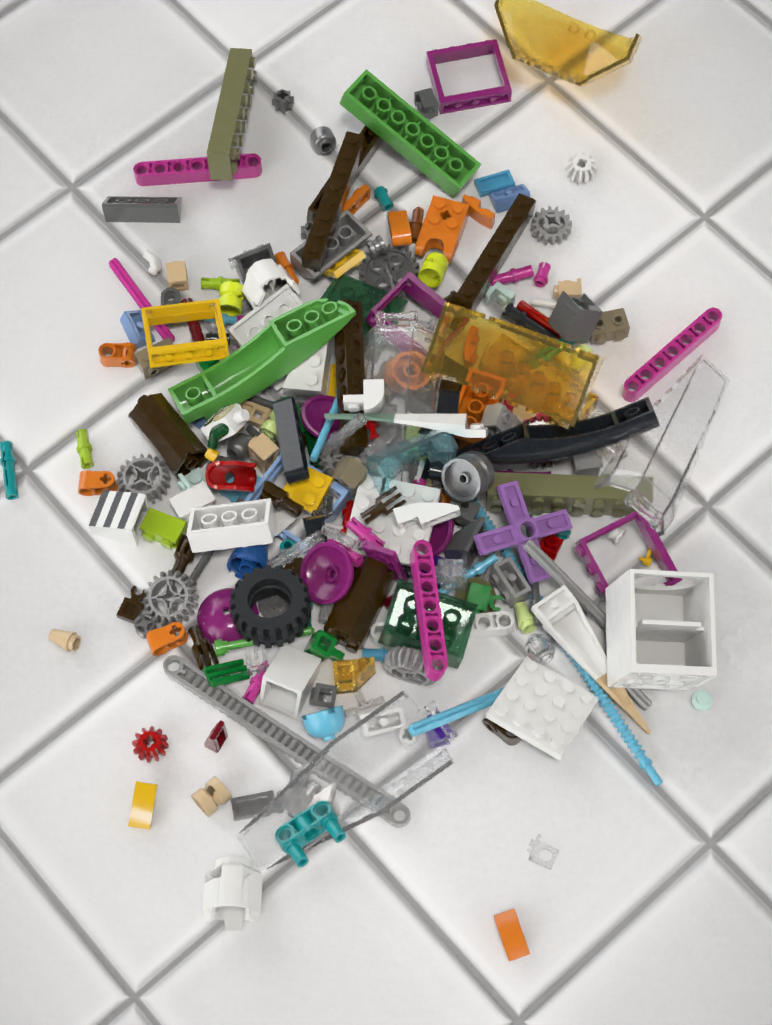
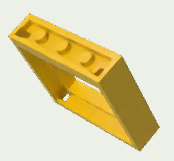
(184, 352)

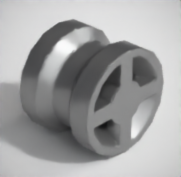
(376, 246)
(144, 621)

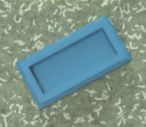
(493, 183)

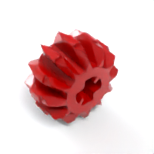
(155, 749)

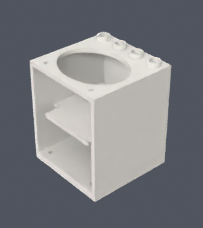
(660, 632)

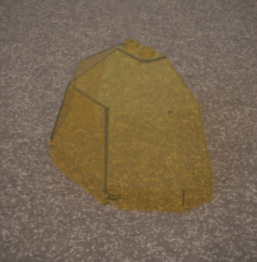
(562, 43)

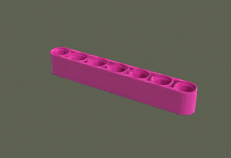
(191, 170)
(668, 361)
(427, 618)

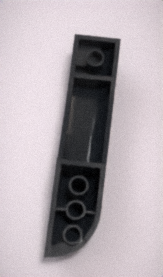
(553, 442)

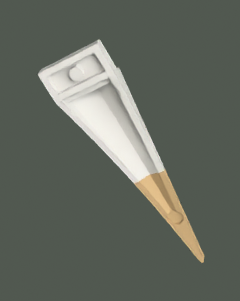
(569, 627)

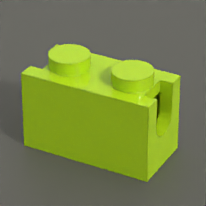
(162, 528)

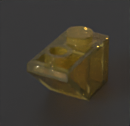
(353, 674)

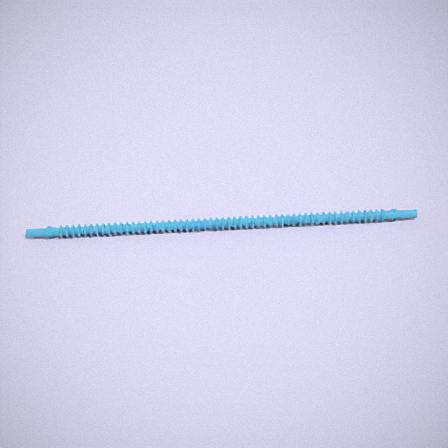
(645, 762)

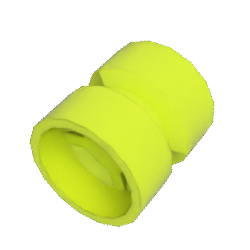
(433, 269)
(231, 298)

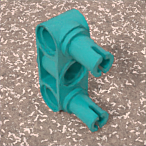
(307, 827)

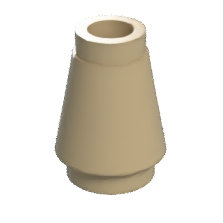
(65, 639)

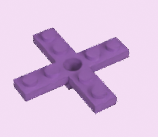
(511, 535)

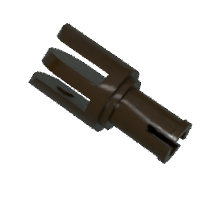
(280, 499)
(380, 508)
(183, 555)
(202, 647)

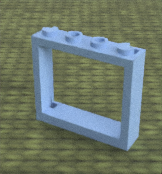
(273, 472)

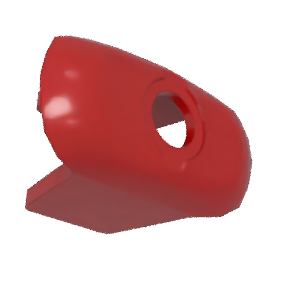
(244, 476)

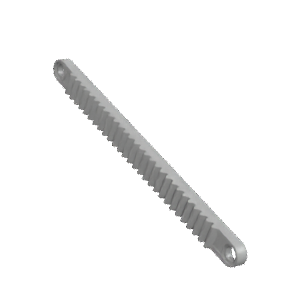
(256, 721)

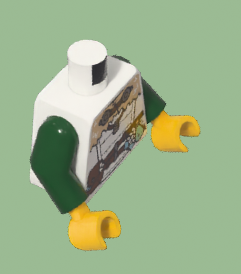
(222, 425)

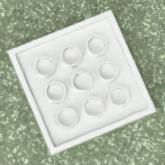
(258, 318)
(386, 526)
(542, 708)

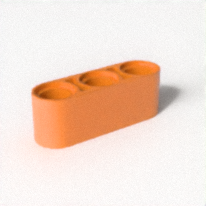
(399, 228)

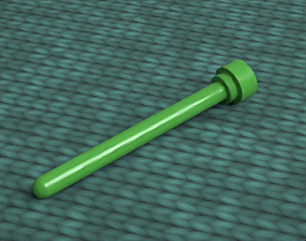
(223, 646)

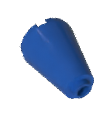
(247, 558)

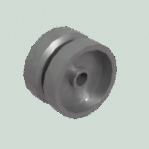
(468, 476)

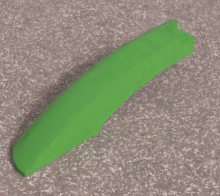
(262, 360)

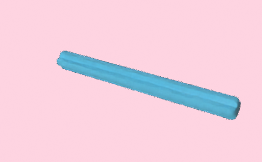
(454, 713)

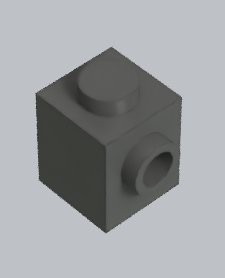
(468, 511)

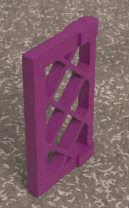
(386, 556)

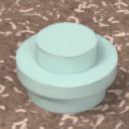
(702, 700)

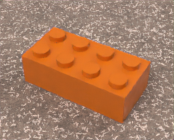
(474, 406)

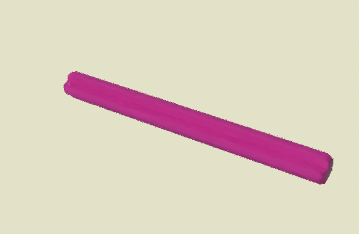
(137, 295)

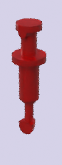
(372, 425)
(346, 512)

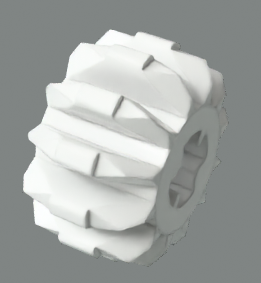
(581, 168)

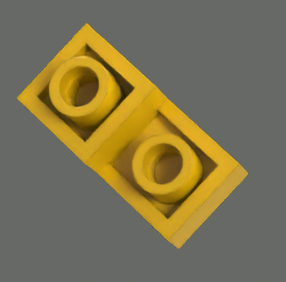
(142, 805)

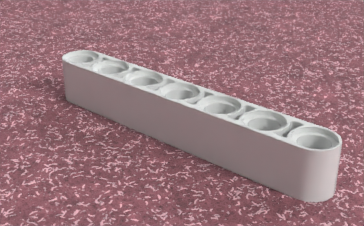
(491, 618)

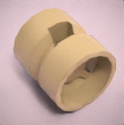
(211, 796)

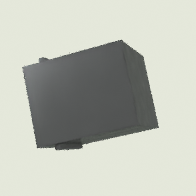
(575, 317)

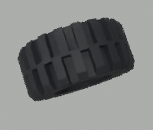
(270, 583)

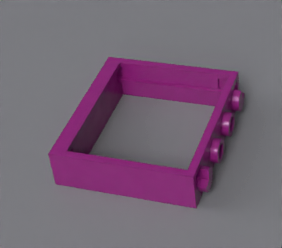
(470, 99)
(417, 290)
(651, 538)

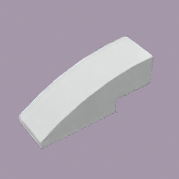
(425, 513)

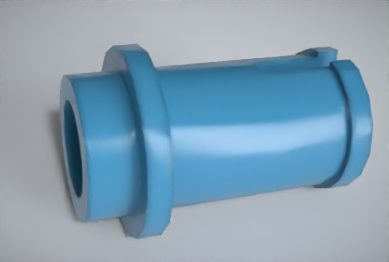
(378, 654)

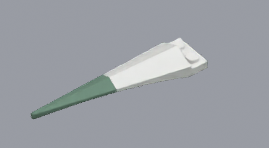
(451, 423)

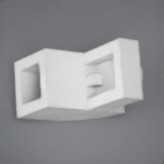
(370, 401)

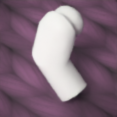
(155, 262)

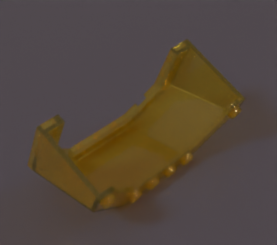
(512, 364)

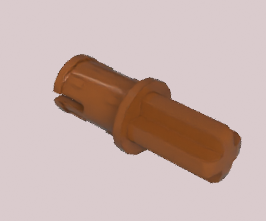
(416, 223)

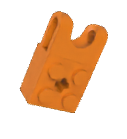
(442, 227)

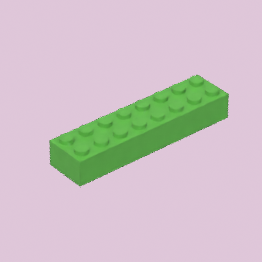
(409, 133)

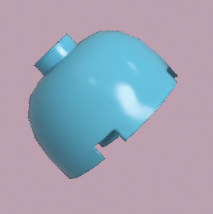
(325, 722)

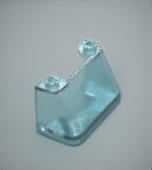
(384, 464)

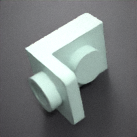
(501, 293)
(191, 479)

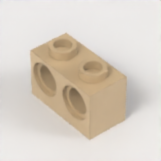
(262, 452)

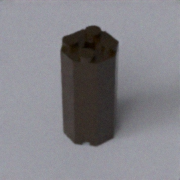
(168, 434)
(359, 609)

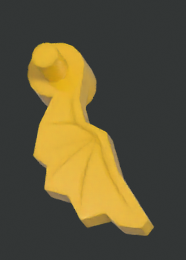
(647, 560)

